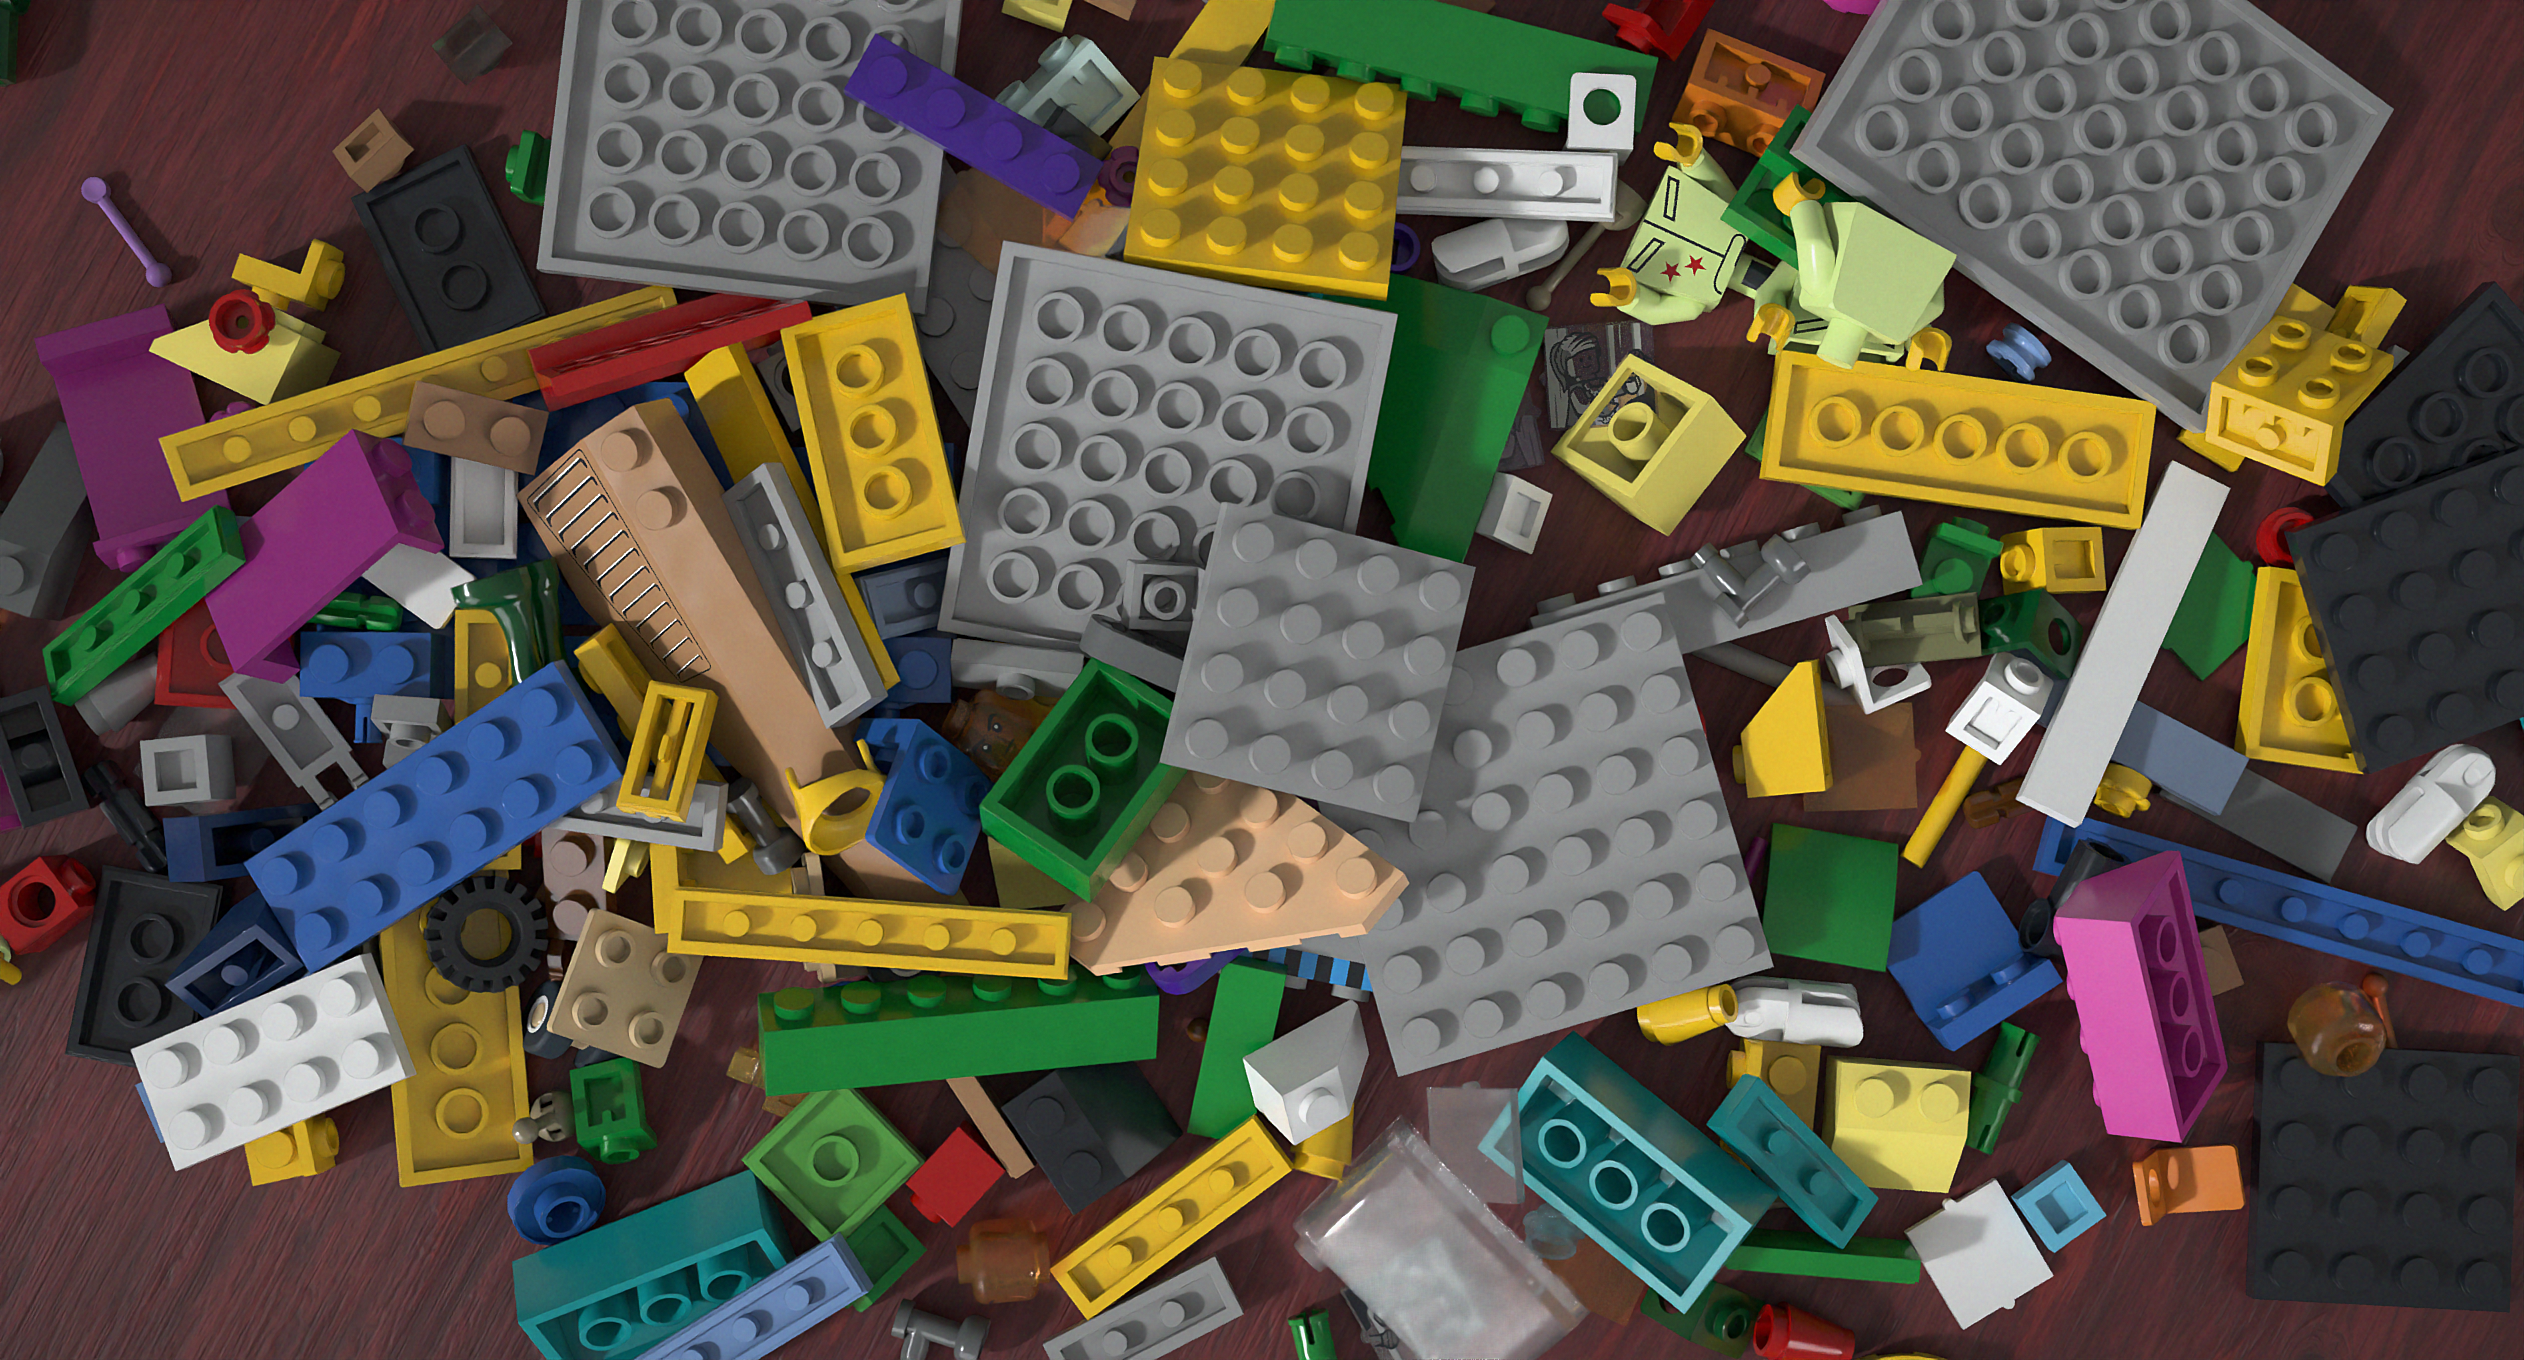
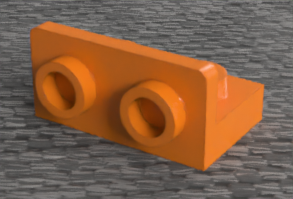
(1744, 92)

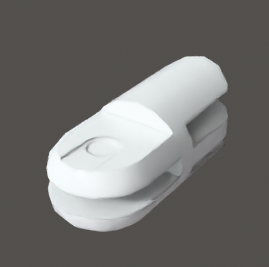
(1497, 251)
(2432, 803)
(1797, 1011)

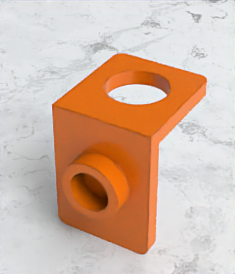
(2188, 1180)

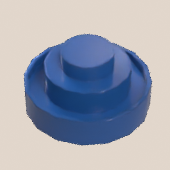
(556, 1200)

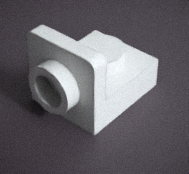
(2001, 707)

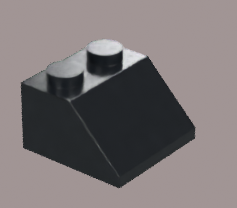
(1091, 1127)

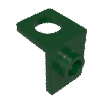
(2023, 622)
(1717, 1320)

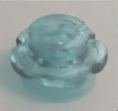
(1551, 1233)

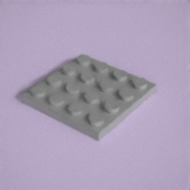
(1317, 663)

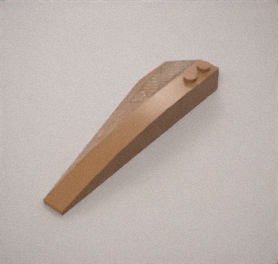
(658, 556)

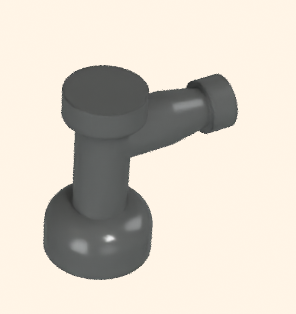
(1743, 594)
(775, 846)
(921, 1327)

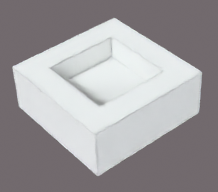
(1513, 512)

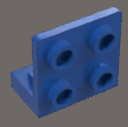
(928, 802)
(1964, 962)

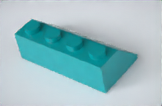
(1634, 1172)
(650, 1272)

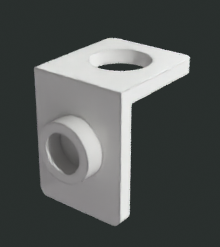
(1594, 138)
(1848, 671)

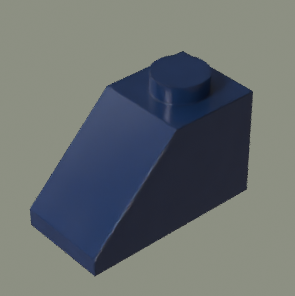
(220, 842)
(236, 959)

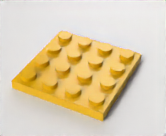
(1268, 178)

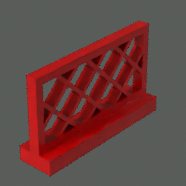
(656, 345)

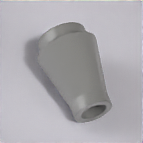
(120, 695)

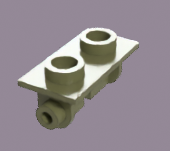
(1916, 630)

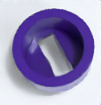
(1406, 250)

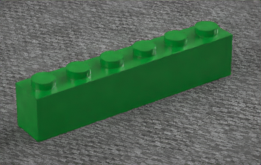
(1457, 55)
(952, 1028)

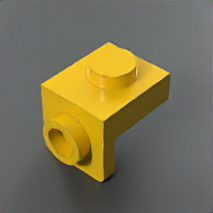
(318, 281)

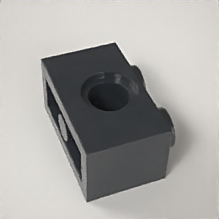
(38, 760)

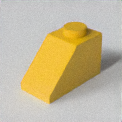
(1787, 739)

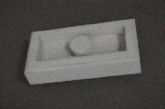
(1014, 669)

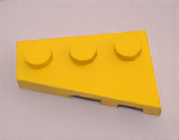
(2286, 692)

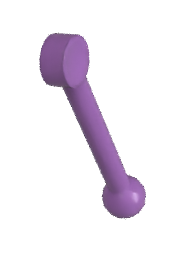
(99, 192)

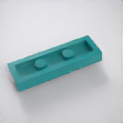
(1792, 1161)

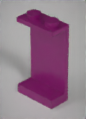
(115, 410)
(314, 545)

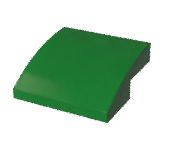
(1753, 206)
(1828, 896)

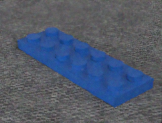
(437, 816)

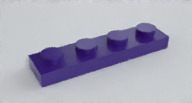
(973, 127)

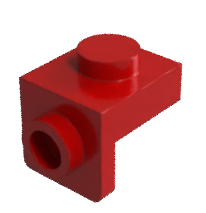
(1657, 25)

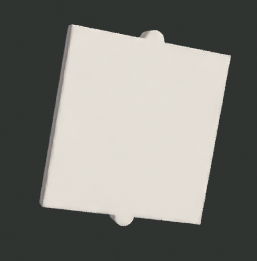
(1978, 1253)

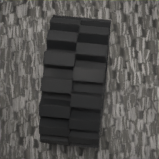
(514, 963)

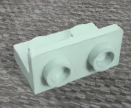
(1077, 79)

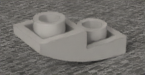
(1161, 595)
(408, 724)

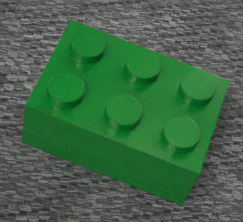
(1086, 780)

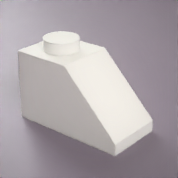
(1310, 1073)

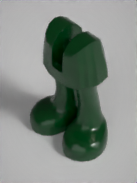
(528, 613)

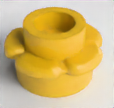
(2122, 791)

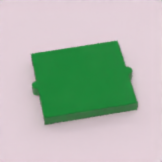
(2213, 610)

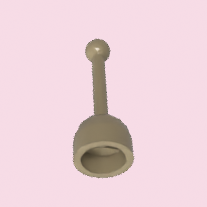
(1628, 210)
(548, 1118)

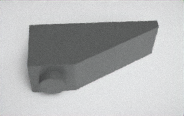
(45, 532)

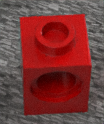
(22, 919)
(955, 1176)

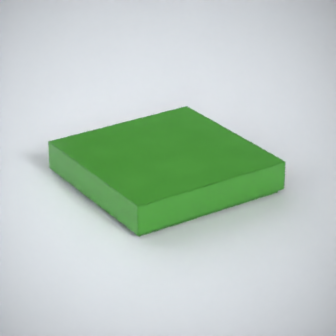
(834, 1160)

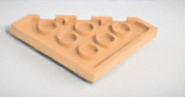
(1228, 873)

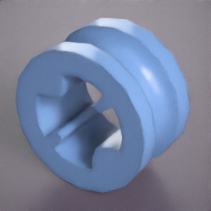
(2018, 353)

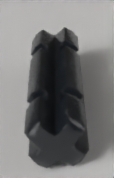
(127, 813)

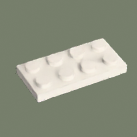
(273, 1061)

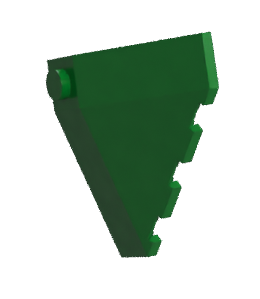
(1446, 407)

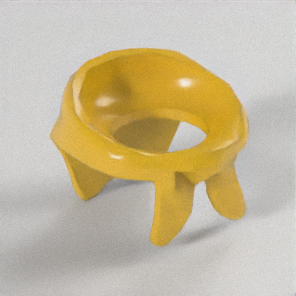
(838, 833)

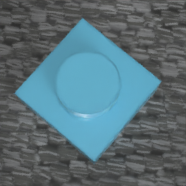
(2058, 1205)

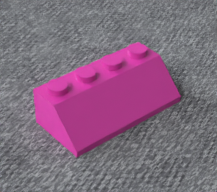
(2142, 997)

